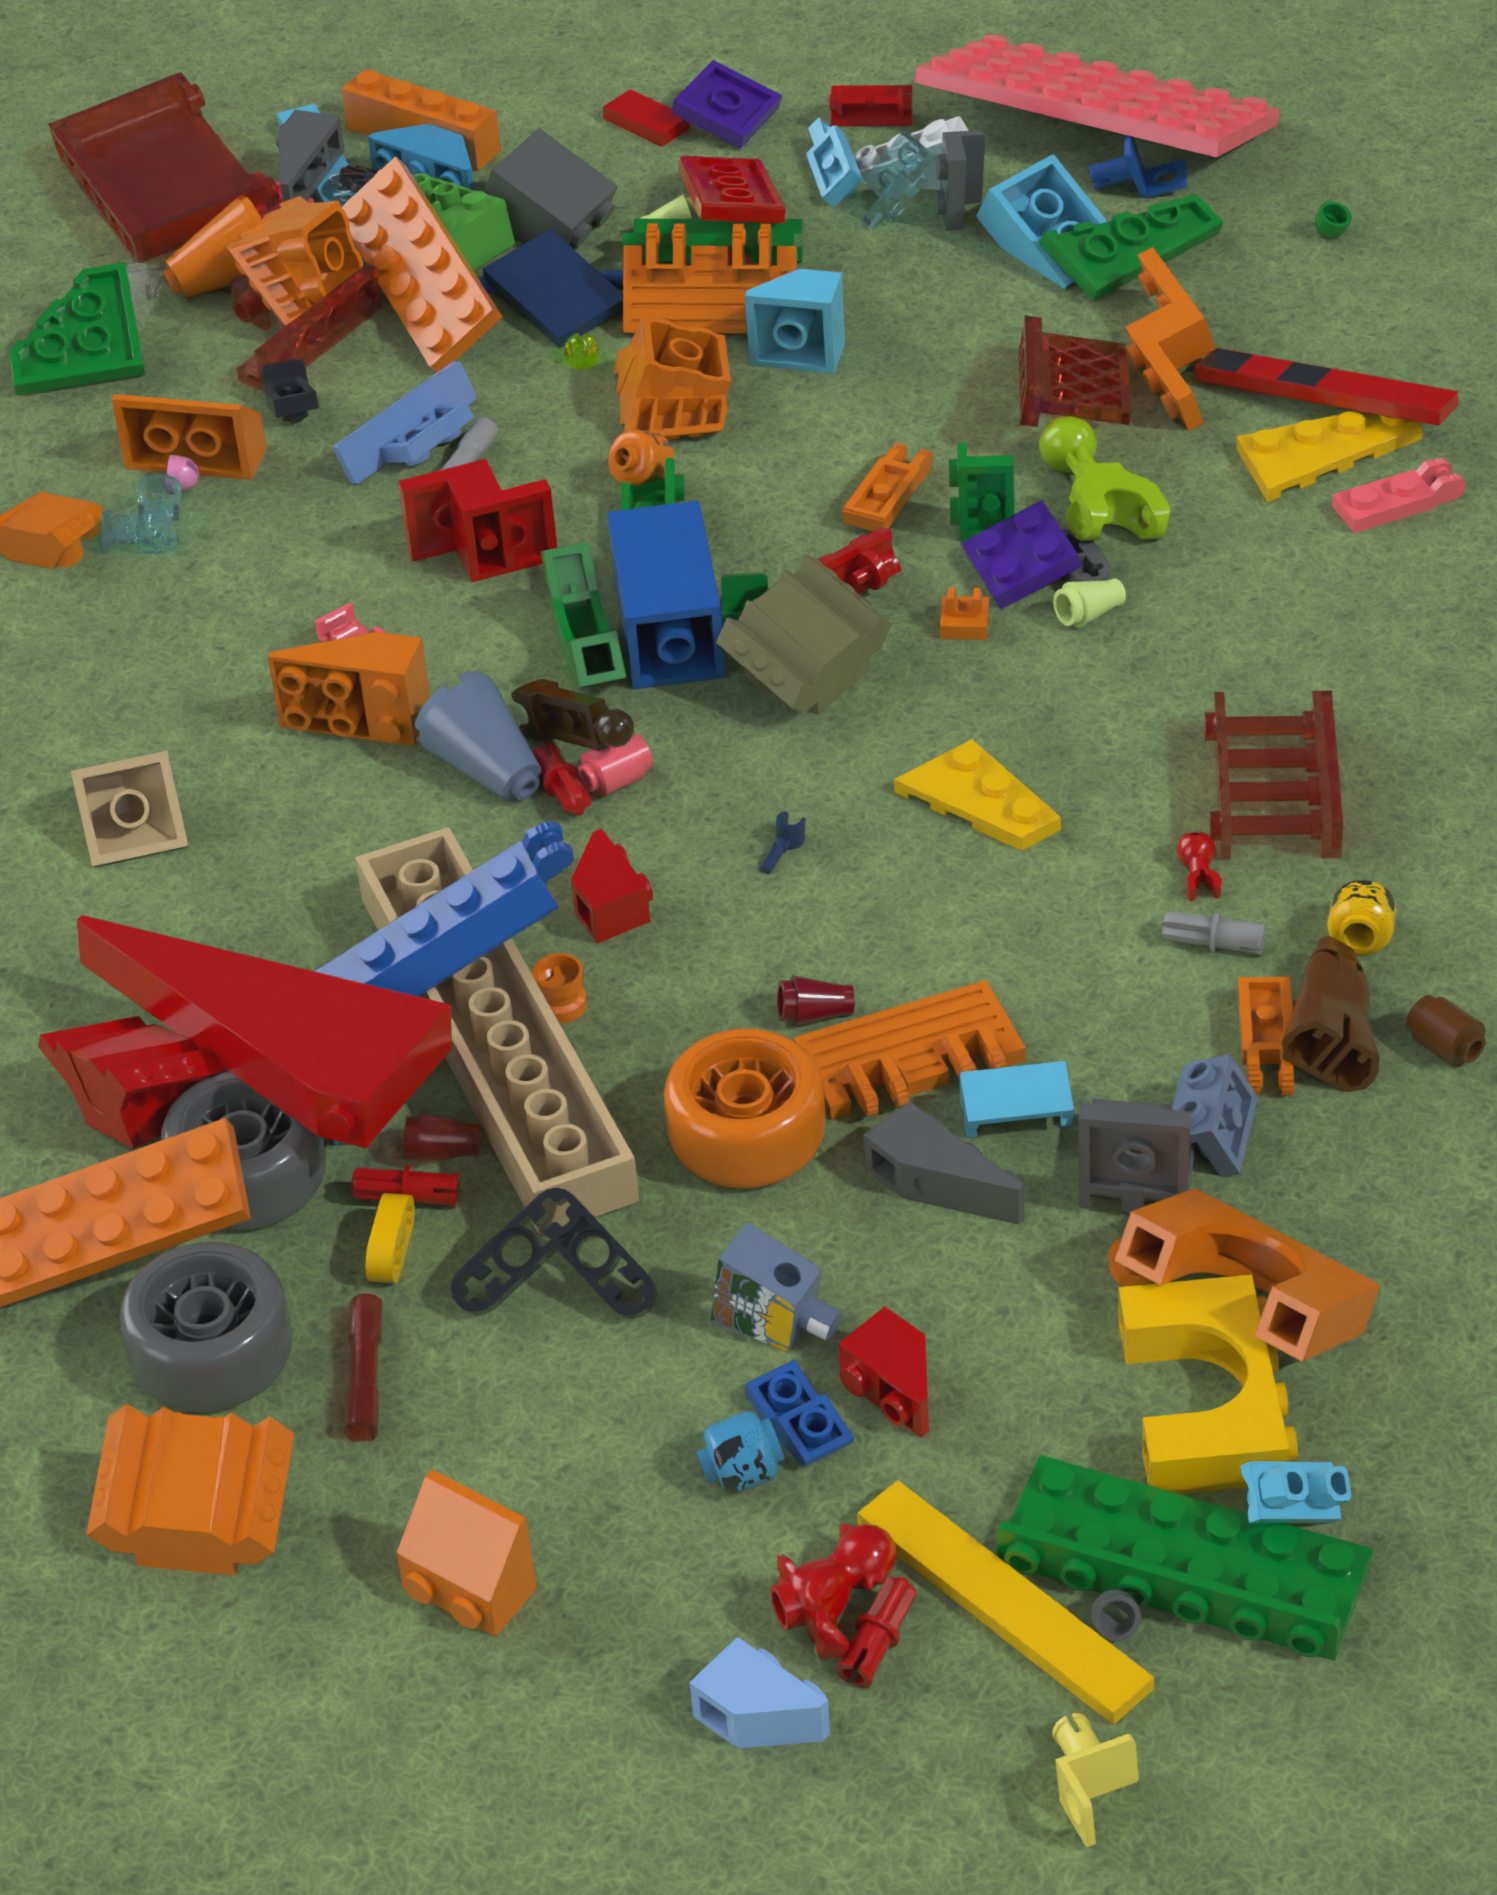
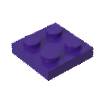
(726, 104)
(1021, 554)

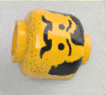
(1362, 916)

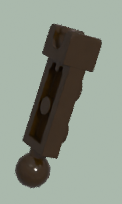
(571, 716)

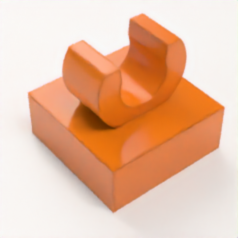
(964, 616)

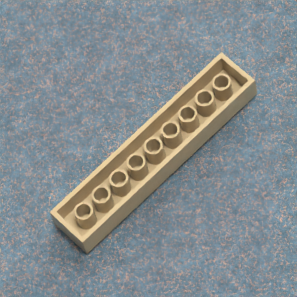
(510, 1049)

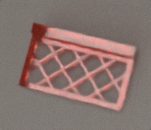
(1041, 377)

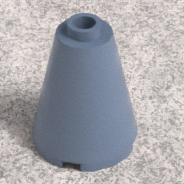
(479, 737)

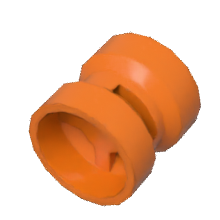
(562, 982)

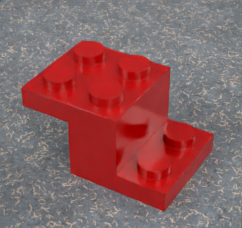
(471, 515)

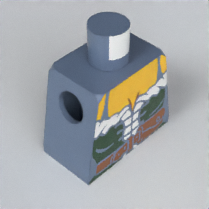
(770, 1292)

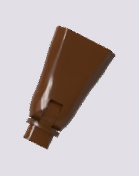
(1331, 1020)

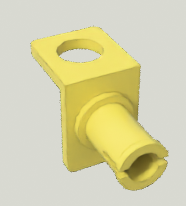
(1090, 1770)

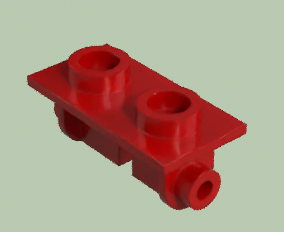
(871, 105)

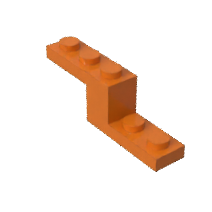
(1168, 340)

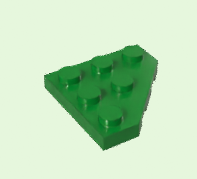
(82, 336)

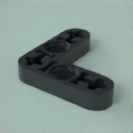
(567, 1241)

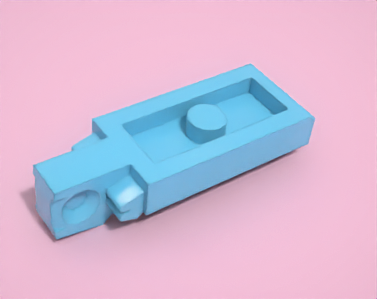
(832, 162)

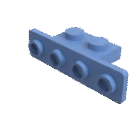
(410, 425)

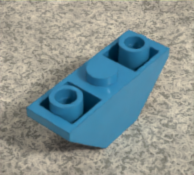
(424, 150)

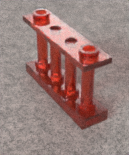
(1316, 757)

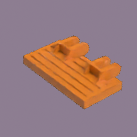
(701, 293)
(911, 1047)

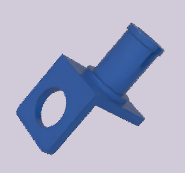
(1132, 168)

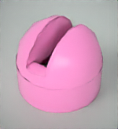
(184, 471)

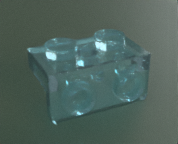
(895, 176)

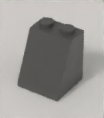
(552, 190)

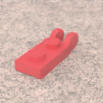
(1398, 495)

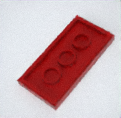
(731, 189)

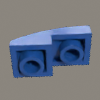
(800, 1418)

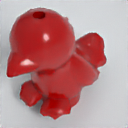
(821, 1588)

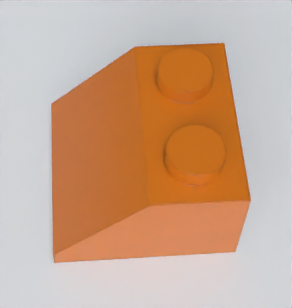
(466, 1555)

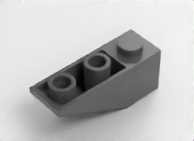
(935, 1167)

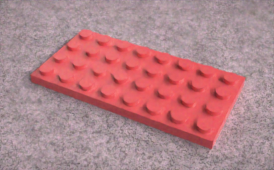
(1099, 95)

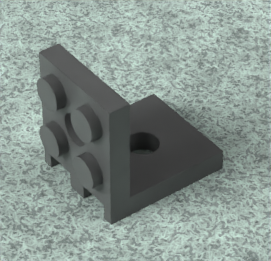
(1112, 1171)

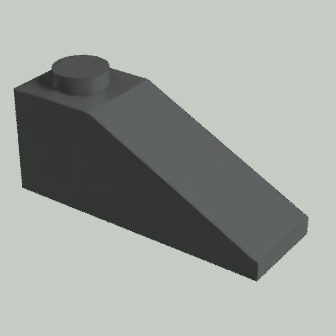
(307, 151)

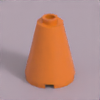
(203, 261)

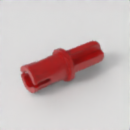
(562, 780)
(374, 1182)
(877, 1631)

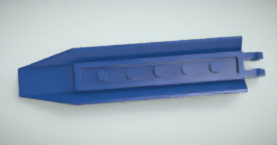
(461, 919)

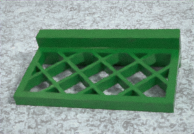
(717, 234)

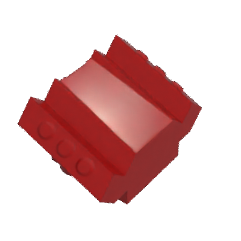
(127, 1074)

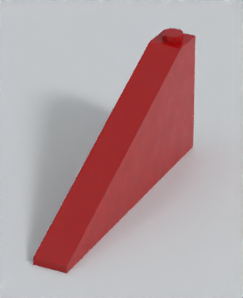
(305, 1040)

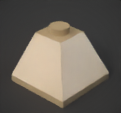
(129, 808)

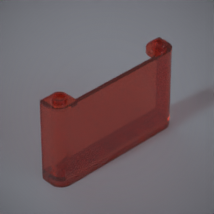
(155, 166)

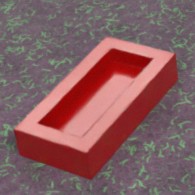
(645, 118)

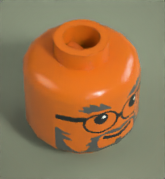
(639, 457)

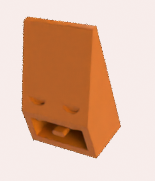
(353, 687)

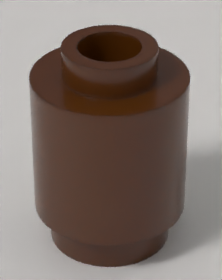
(1446, 1030)

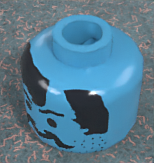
(740, 1452)

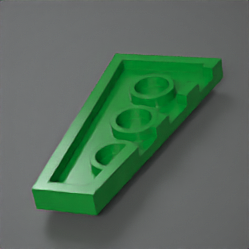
(1106, 253)

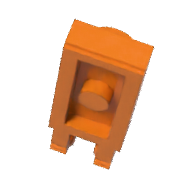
(887, 488)
(1263, 1019)

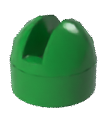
(1332, 219)

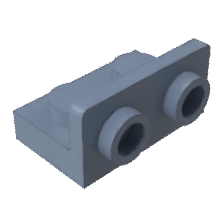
(1220, 1109)

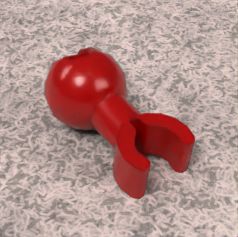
(1197, 852)

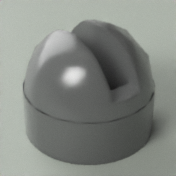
(1107, 1623)

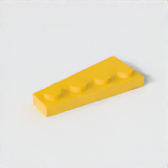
(1313, 447)

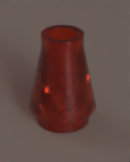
(439, 1138)

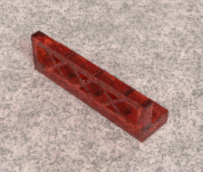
(318, 326)

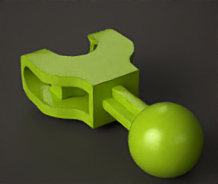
(1101, 490)

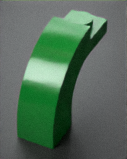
(578, 616)

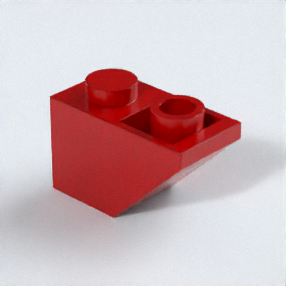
(608, 891)
(889, 1368)

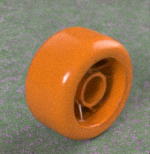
(744, 1108)

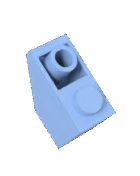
(756, 1701)

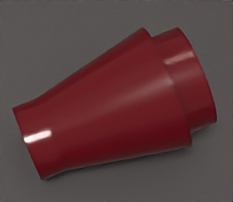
(813, 1000)

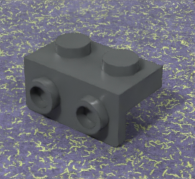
(960, 175)

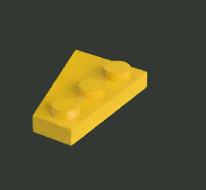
(983, 792)

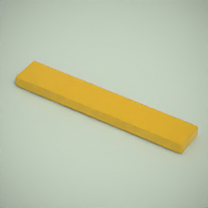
(1009, 1604)

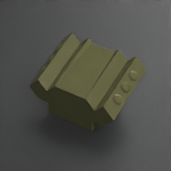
(806, 637)

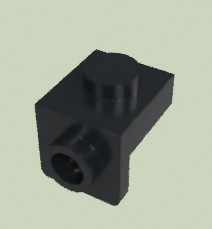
(288, 389)

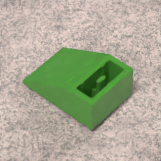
(472, 218)

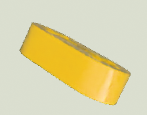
(389, 1238)

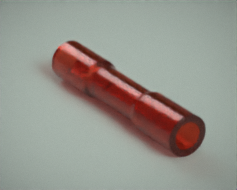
(362, 1394)

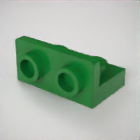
(984, 491)

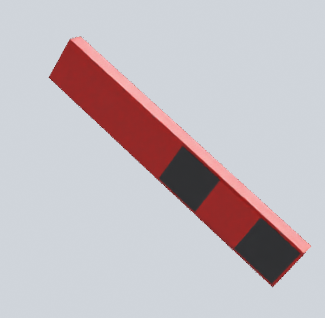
(1327, 386)

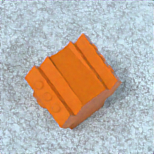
(296, 255)
(673, 380)
(190, 1489)

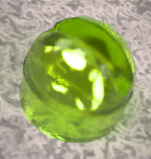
(589, 348)

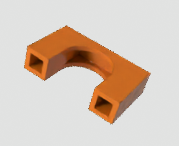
(1310, 1296)

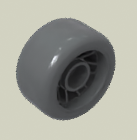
(276, 1153)
(206, 1326)

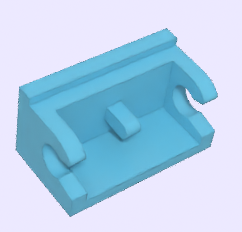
(1015, 1095)

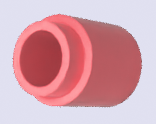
(615, 767)

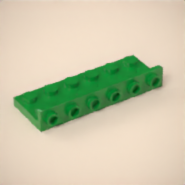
(1185, 1557)

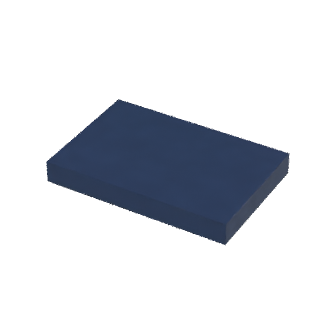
(554, 288)

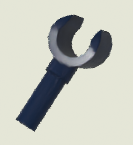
(787, 838)

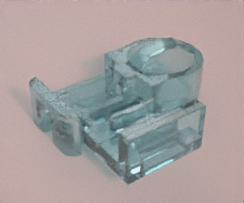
(152, 521)

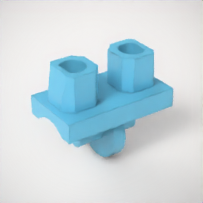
(1295, 1491)

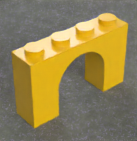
(1214, 1324)

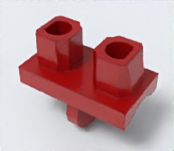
(865, 561)

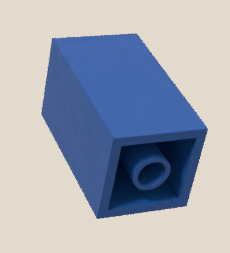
(666, 594)

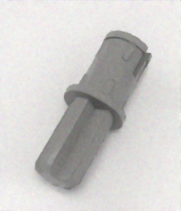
(1214, 932)

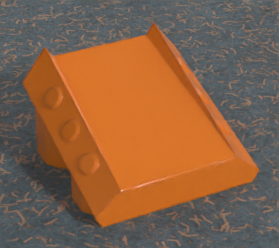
(49, 530)

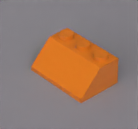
(216, 436)

